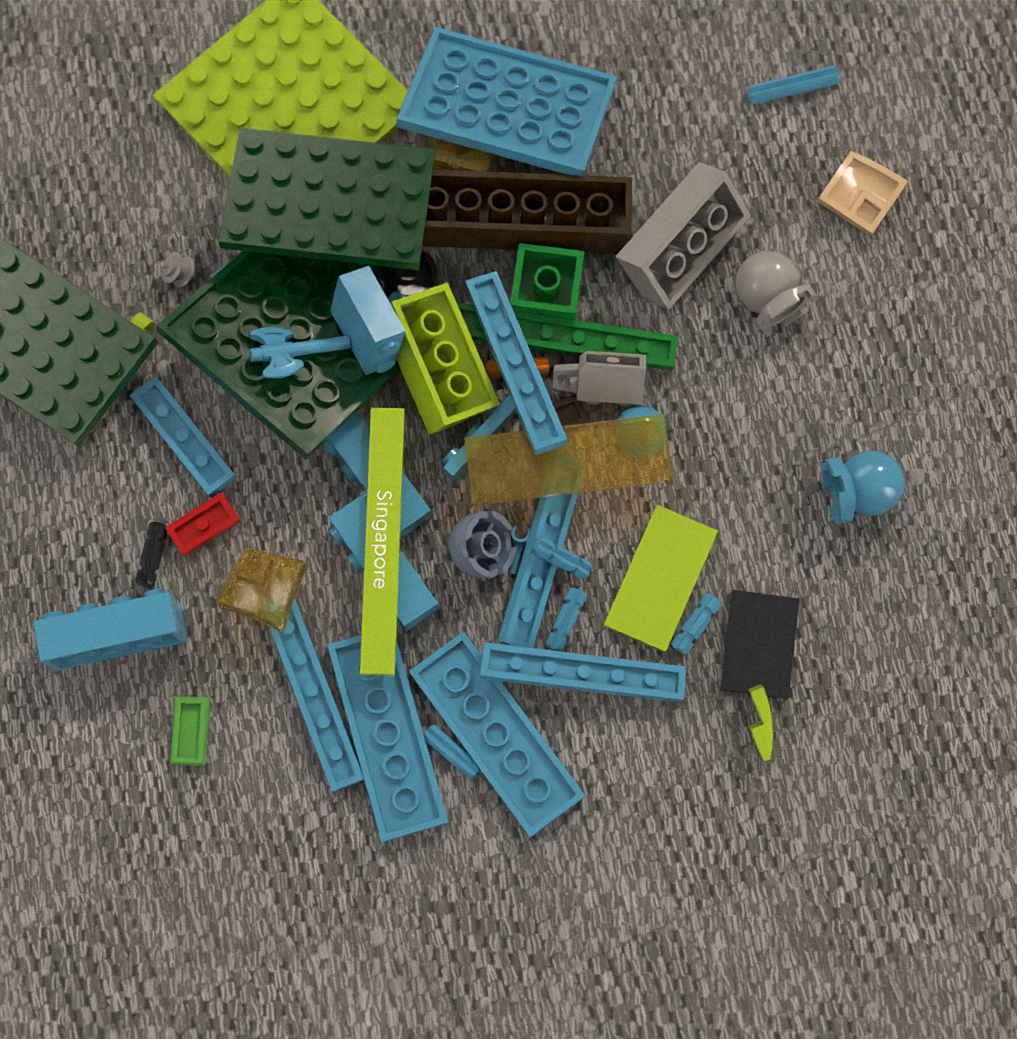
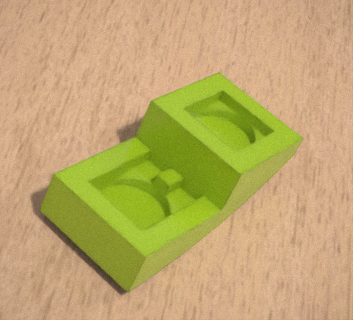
(763, 730)

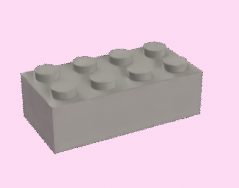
(683, 235)

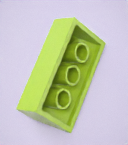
(441, 360)

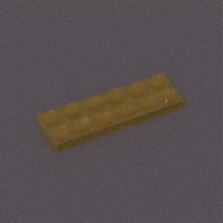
(595, 459)

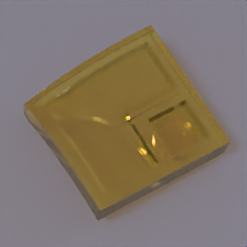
(263, 587)

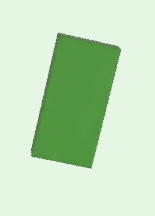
(190, 731)

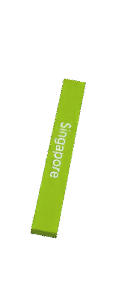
(382, 542)

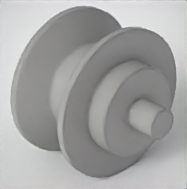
(177, 269)

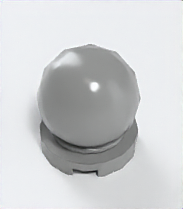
(771, 287)

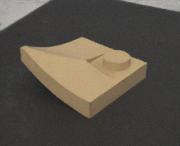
(862, 192)

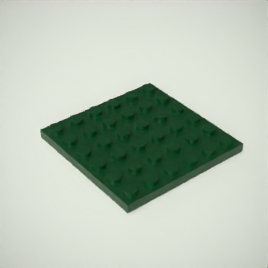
(288, 294)

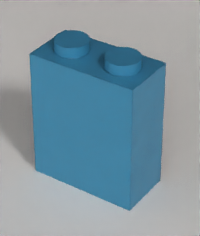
(368, 320)

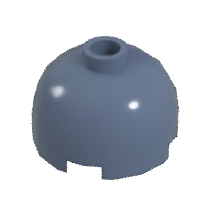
(482, 544)

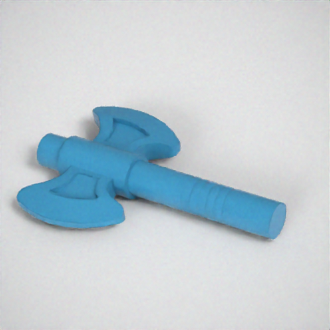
(282, 353)

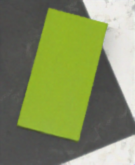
(660, 578)

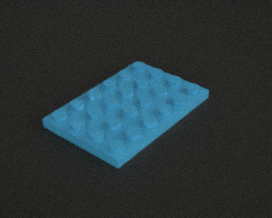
(507, 102)

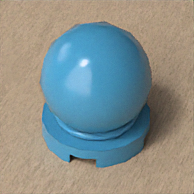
(865, 485)

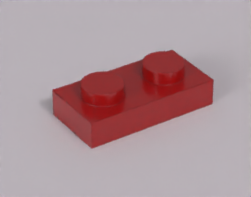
(202, 524)

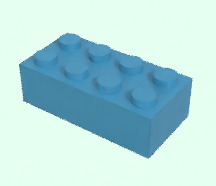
(110, 630)

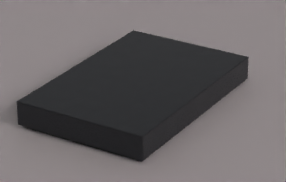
(759, 643)

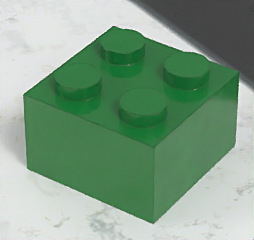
(547, 281)

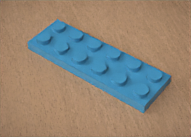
(497, 735)
(388, 744)

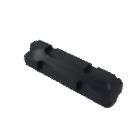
(151, 554)

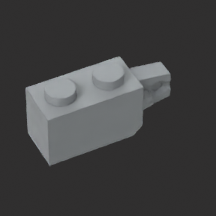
(604, 378)

